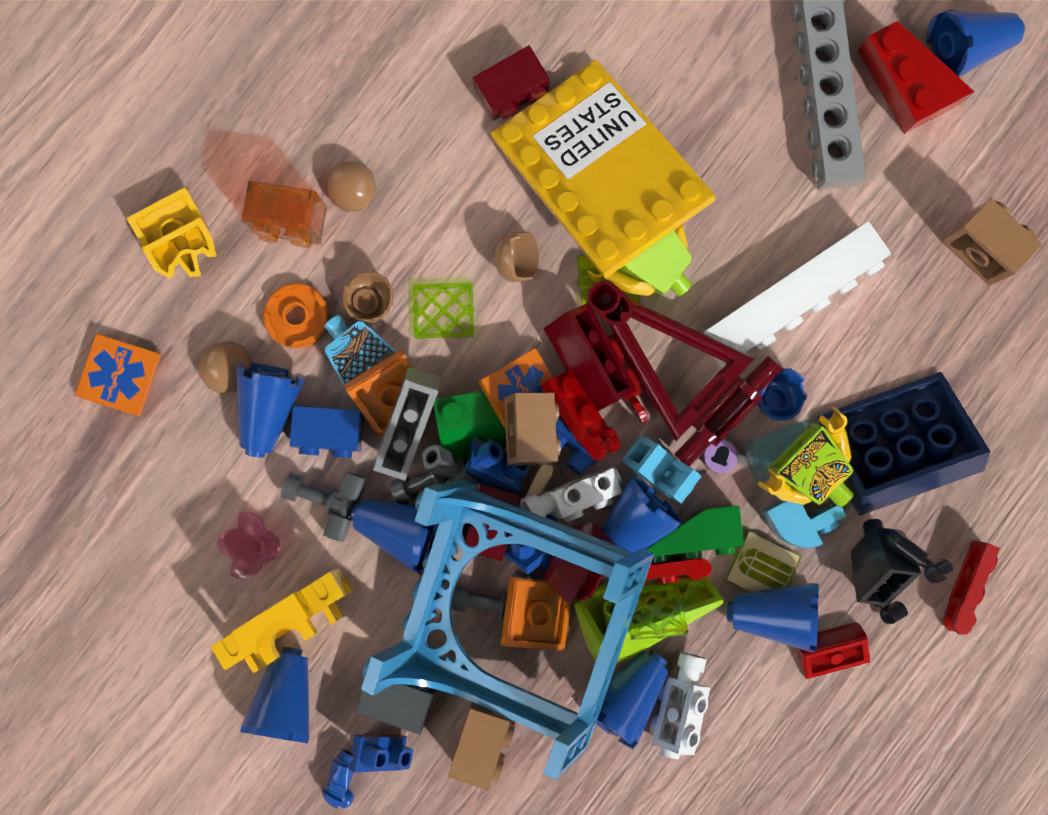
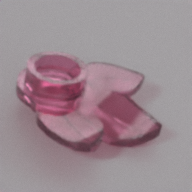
(244, 545)

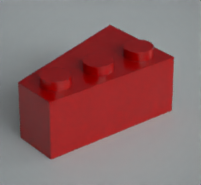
(911, 77)

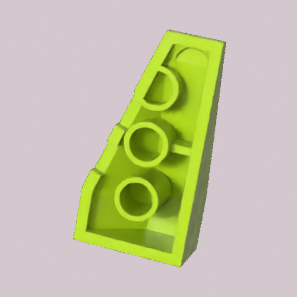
(595, 613)

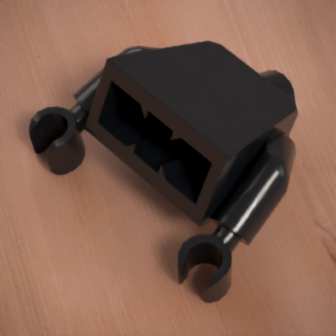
(886, 565)

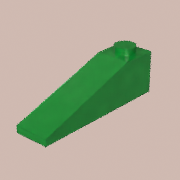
(464, 419)

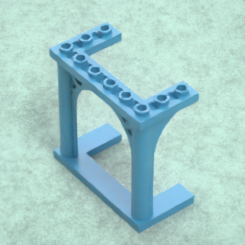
(419, 664)

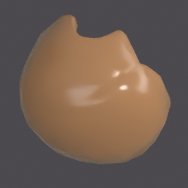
(351, 186)
(517, 257)
(367, 297)
(219, 366)

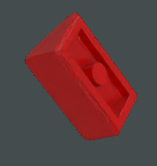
(836, 651)

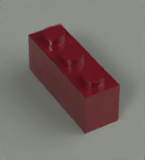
(590, 356)

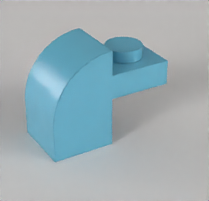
(661, 469)
(796, 528)

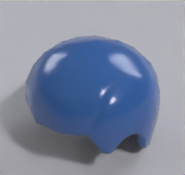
(783, 396)

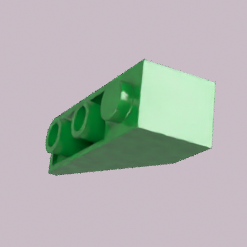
(705, 530)

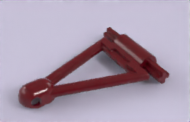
(718, 405)

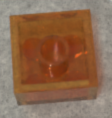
(284, 213)

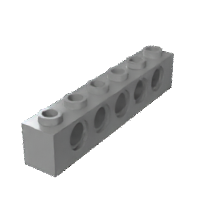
(841, 104)

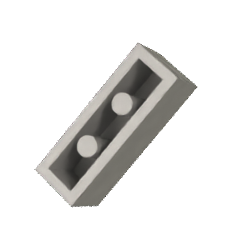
(406, 423)

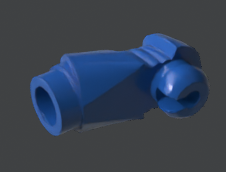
(337, 790)

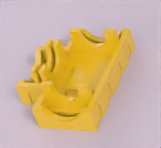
(294, 612)

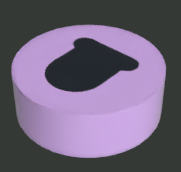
(720, 458)

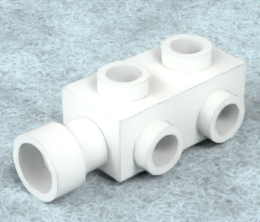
(572, 497)
(681, 709)

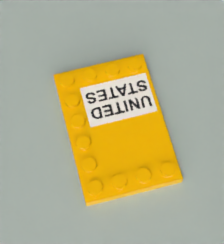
(602, 168)

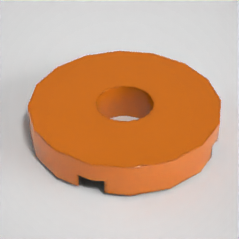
(278, 309)

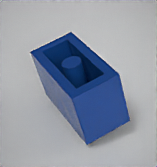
(326, 430)

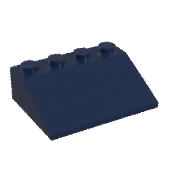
(909, 443)

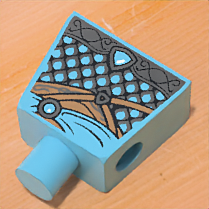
(354, 348)

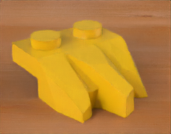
(173, 234)

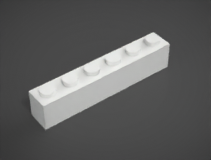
(802, 290)

